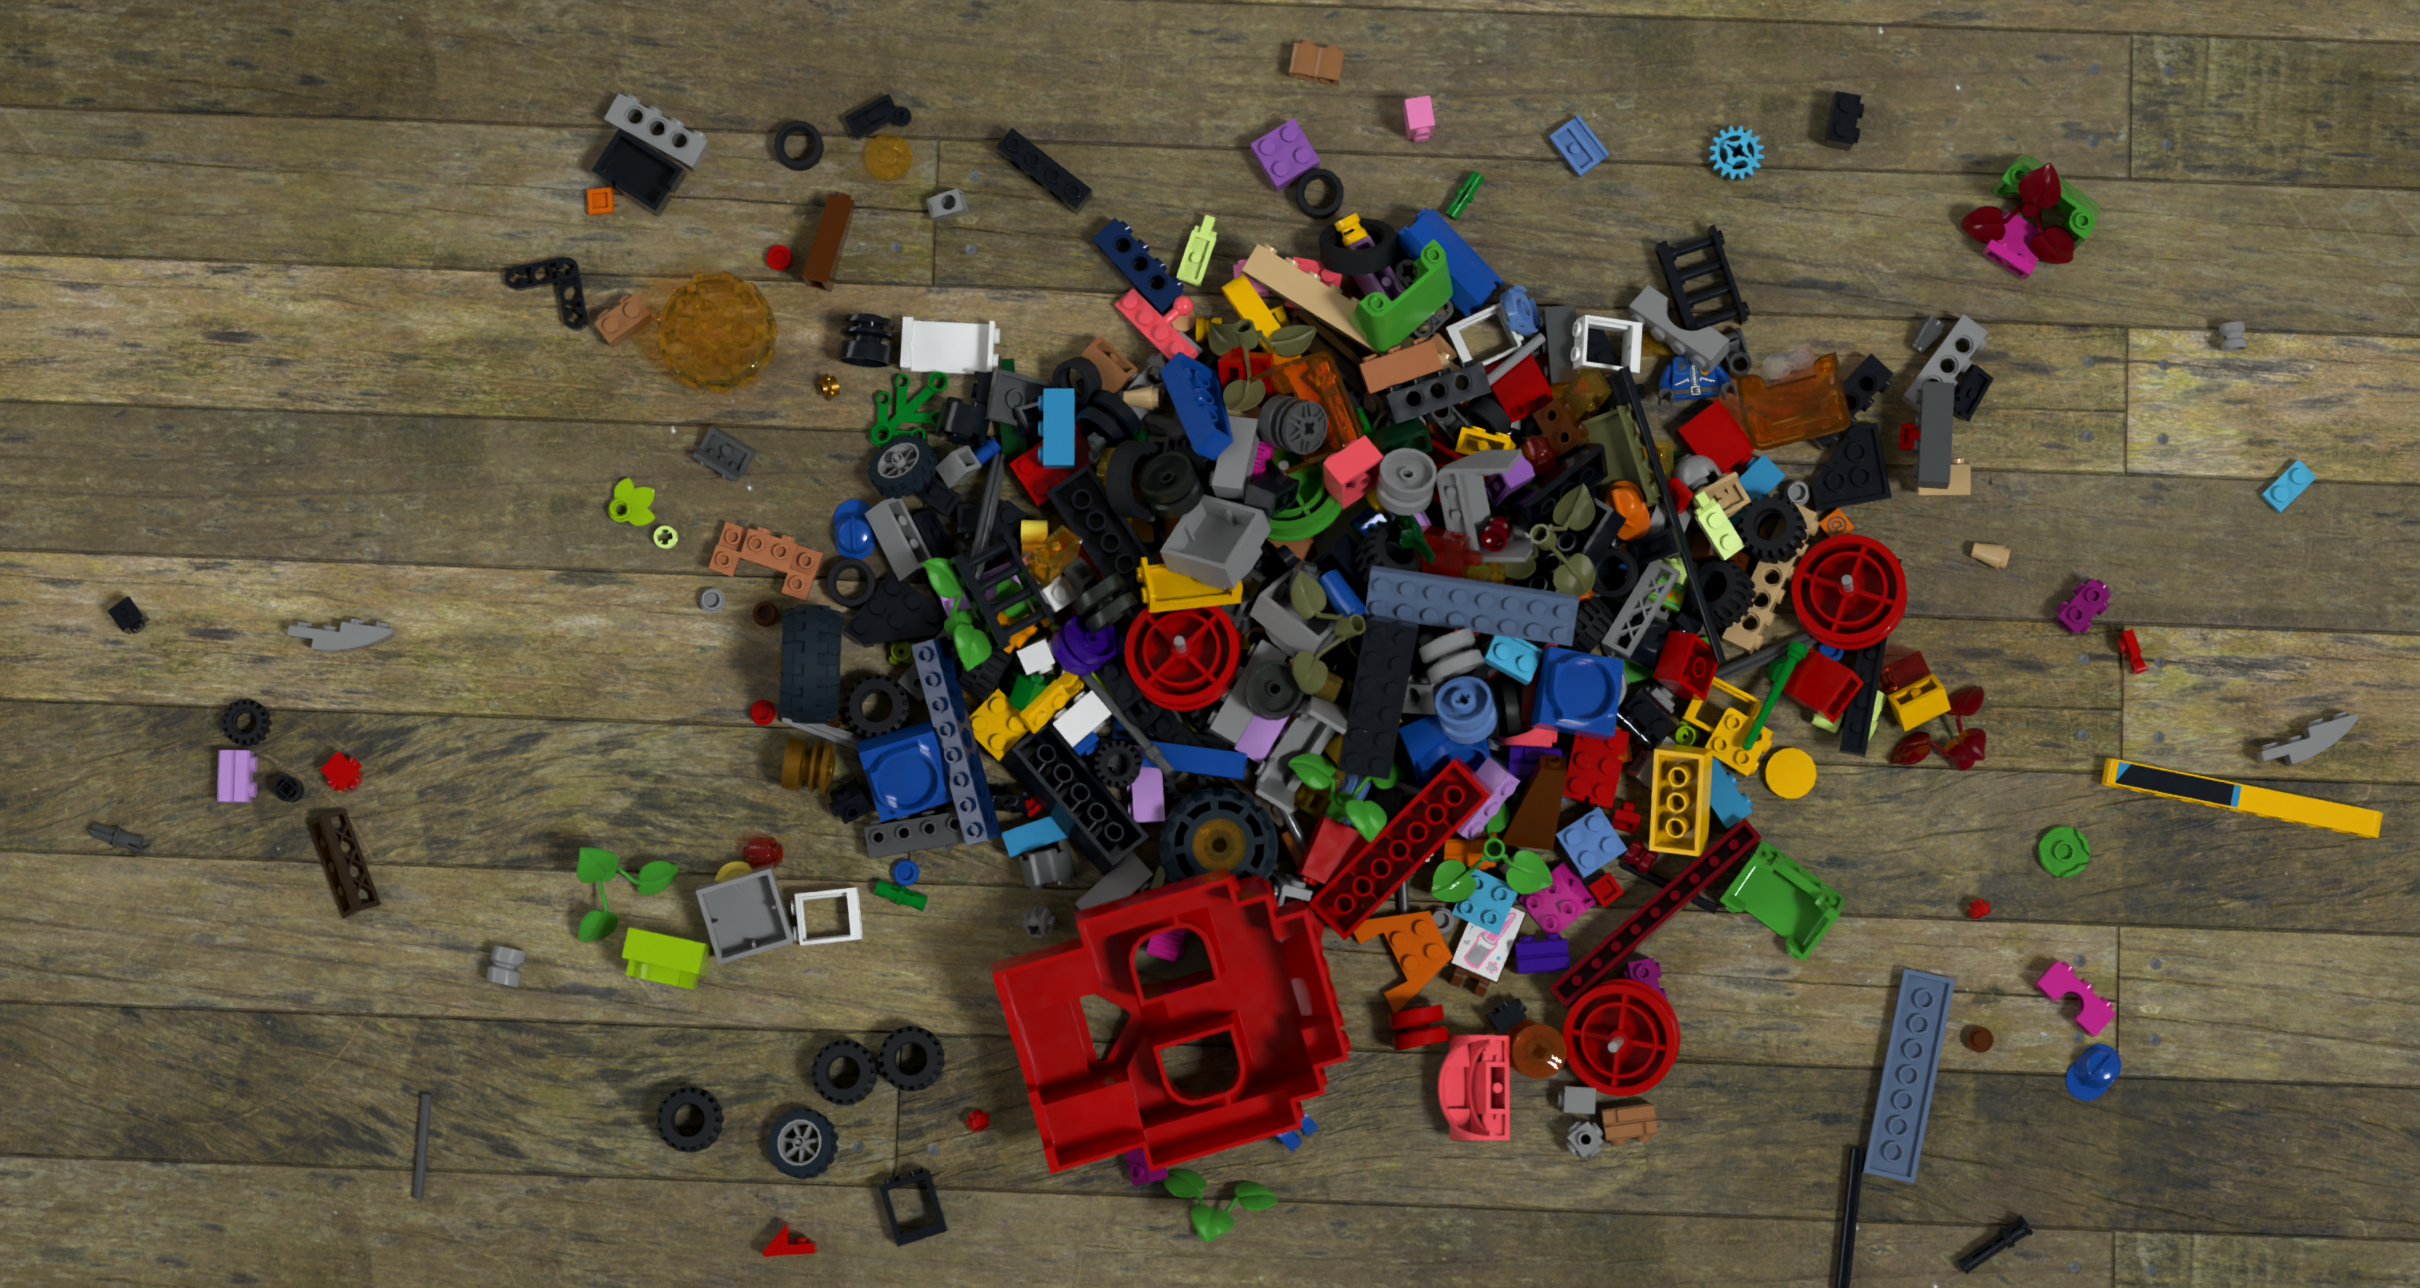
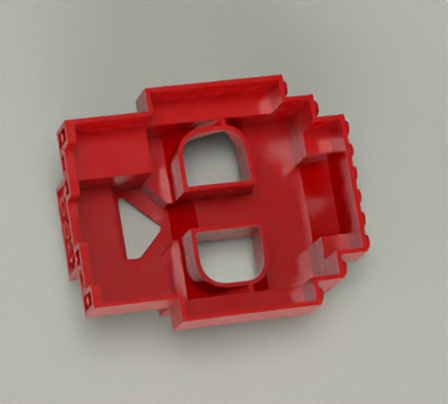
(1262, 986)

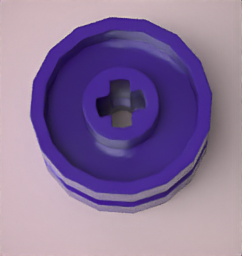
(1079, 649)

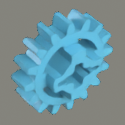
(1744, 158)

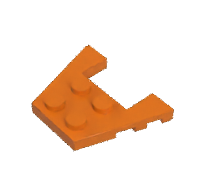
(1417, 947)

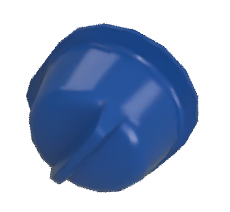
(852, 530)
(2093, 1072)

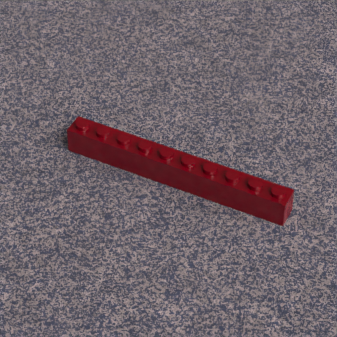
(1655, 913)

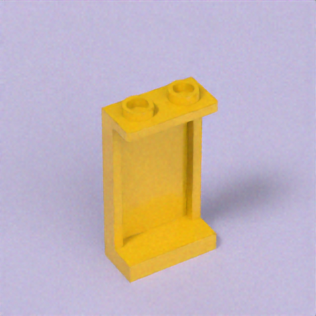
(1174, 591)

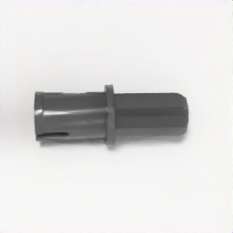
(116, 837)

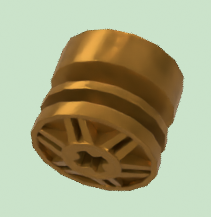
(807, 765)

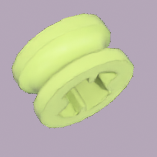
(660, 531)

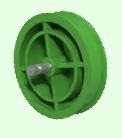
(1313, 506)

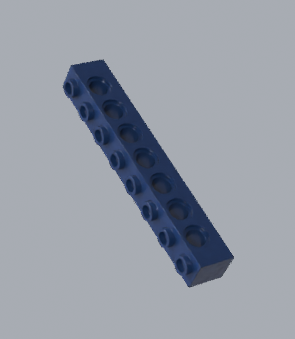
(956, 740)

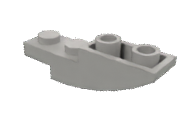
(352, 635)
(2316, 739)

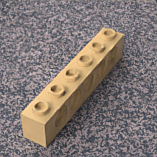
(1749, 640)

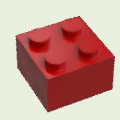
(1686, 665)

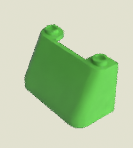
(2079, 208)
(1388, 323)
(1784, 899)

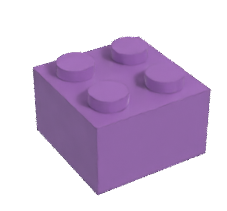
(1284, 155)

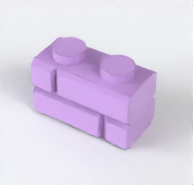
(236, 776)

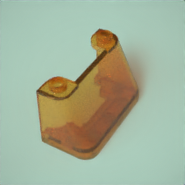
(1794, 408)

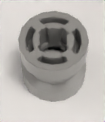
(2232, 334)

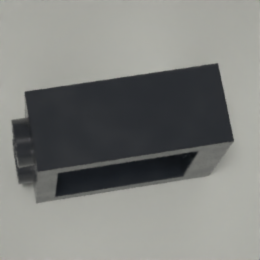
(895, 1182)

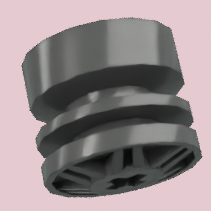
(1292, 424)

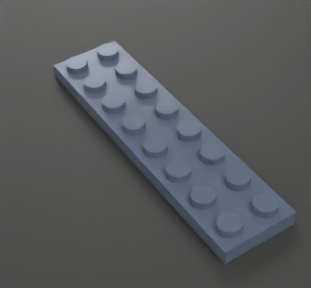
(1473, 605)
(1908, 1075)

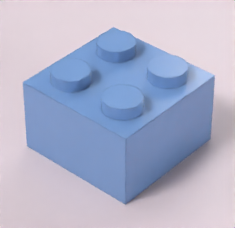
(1590, 842)

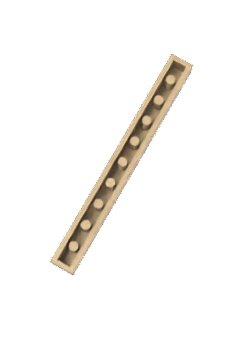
(1319, 300)

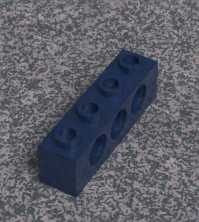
(1118, 232)

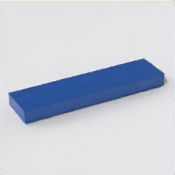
(1201, 760)

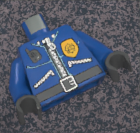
(1686, 382)

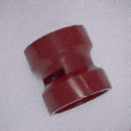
(1496, 533)
(1640, 857)

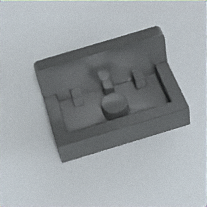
(724, 454)

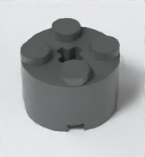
(1047, 866)

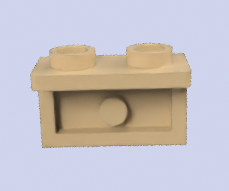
(1728, 493)

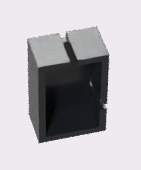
(639, 172)

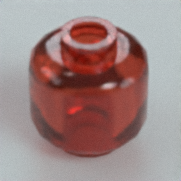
(1539, 453)
(763, 852)

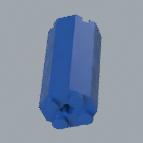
(1469, 273)

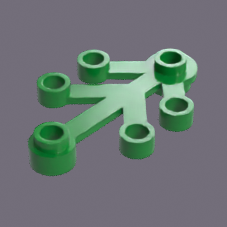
(905, 411)

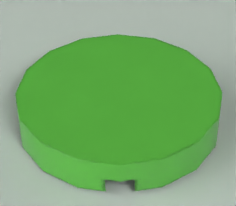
(2063, 851)

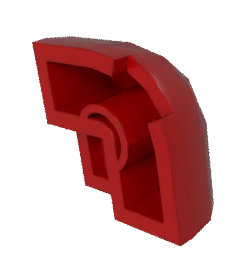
(1233, 368)

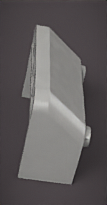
(1467, 505)
(1308, 733)

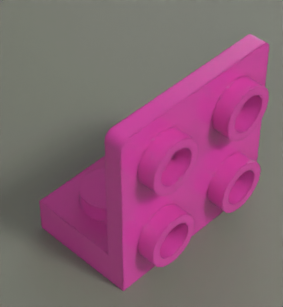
(2014, 248)
(1559, 903)

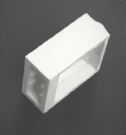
(1458, 345)
(1630, 345)
(854, 911)

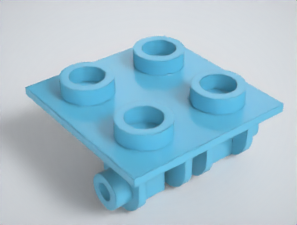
(1488, 903)

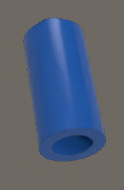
(1341, 595)

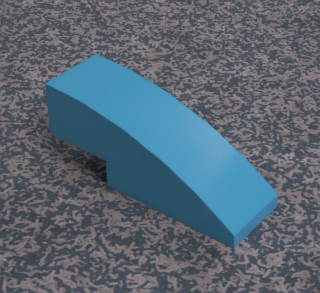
(1033, 836)

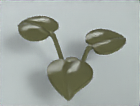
(1289, 343)
(1577, 573)
(1310, 599)

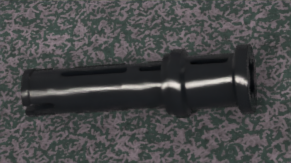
(2005, 1238)

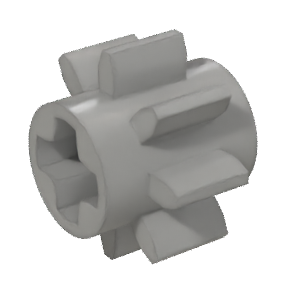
(1038, 921)

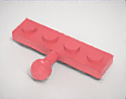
(1154, 326)

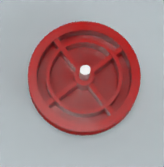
(1849, 592)
(1183, 656)
(1621, 1037)

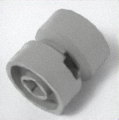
(505, 966)

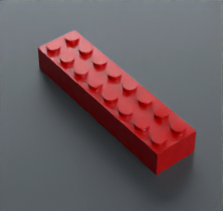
(1401, 847)

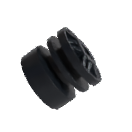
(866, 336)

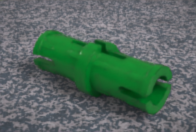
(1454, 209)
(900, 895)

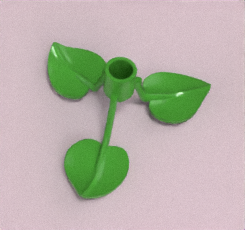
(971, 644)
(1365, 816)
(600, 866)
(1525, 876)
(1213, 1221)

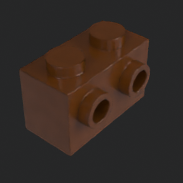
(1561, 427)

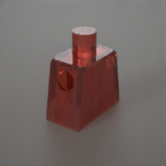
(1451, 553)
(1904, 672)

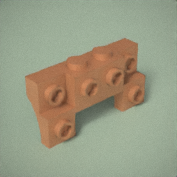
(770, 553)

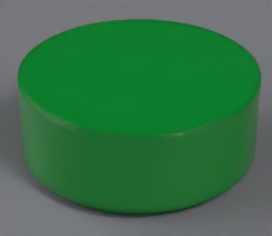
(1774, 668)

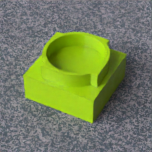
(666, 958)

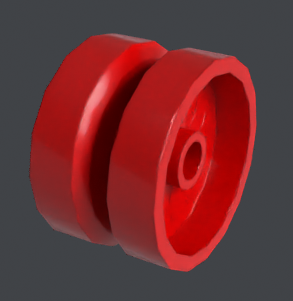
(1418, 1027)

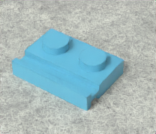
(1513, 657)

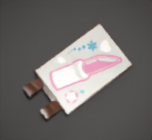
(1485, 953)

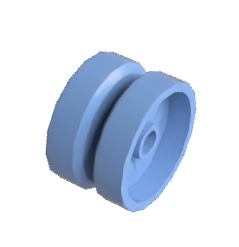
(1466, 710)

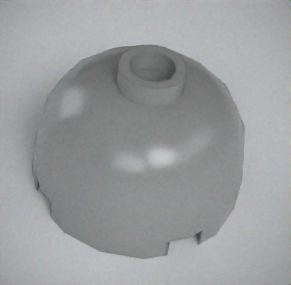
(1696, 471)

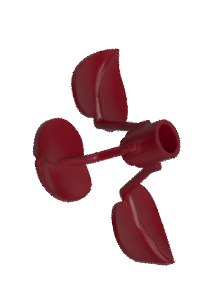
(2038, 190)
(1962, 749)

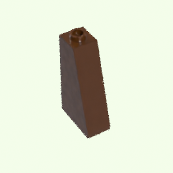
(829, 242)
(1538, 805)

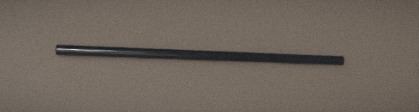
(1672, 514)

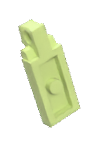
(1198, 253)
(1716, 526)

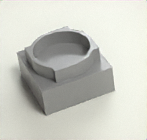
(1216, 542)
(1286, 626)
(745, 914)

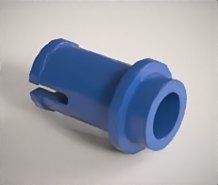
(987, 451)

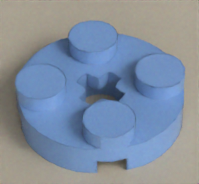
(1521, 311)

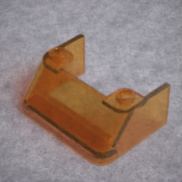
(1317, 380)

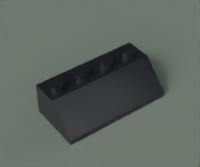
(1538, 501)

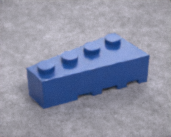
(1199, 404)

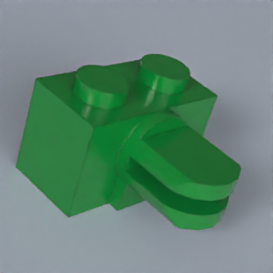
(1027, 687)

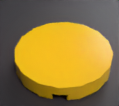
(1790, 773)

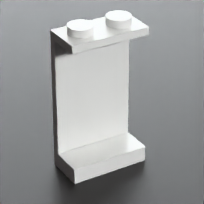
(948, 347)

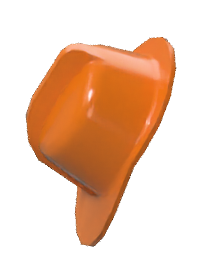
(1629, 502)

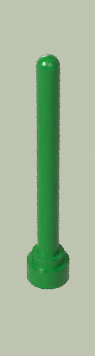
(1795, 653)

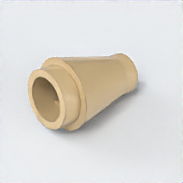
(1144, 398)
(1991, 554)

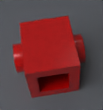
(343, 772)

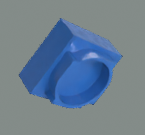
(1577, 693)
(1431, 750)
(905, 771)

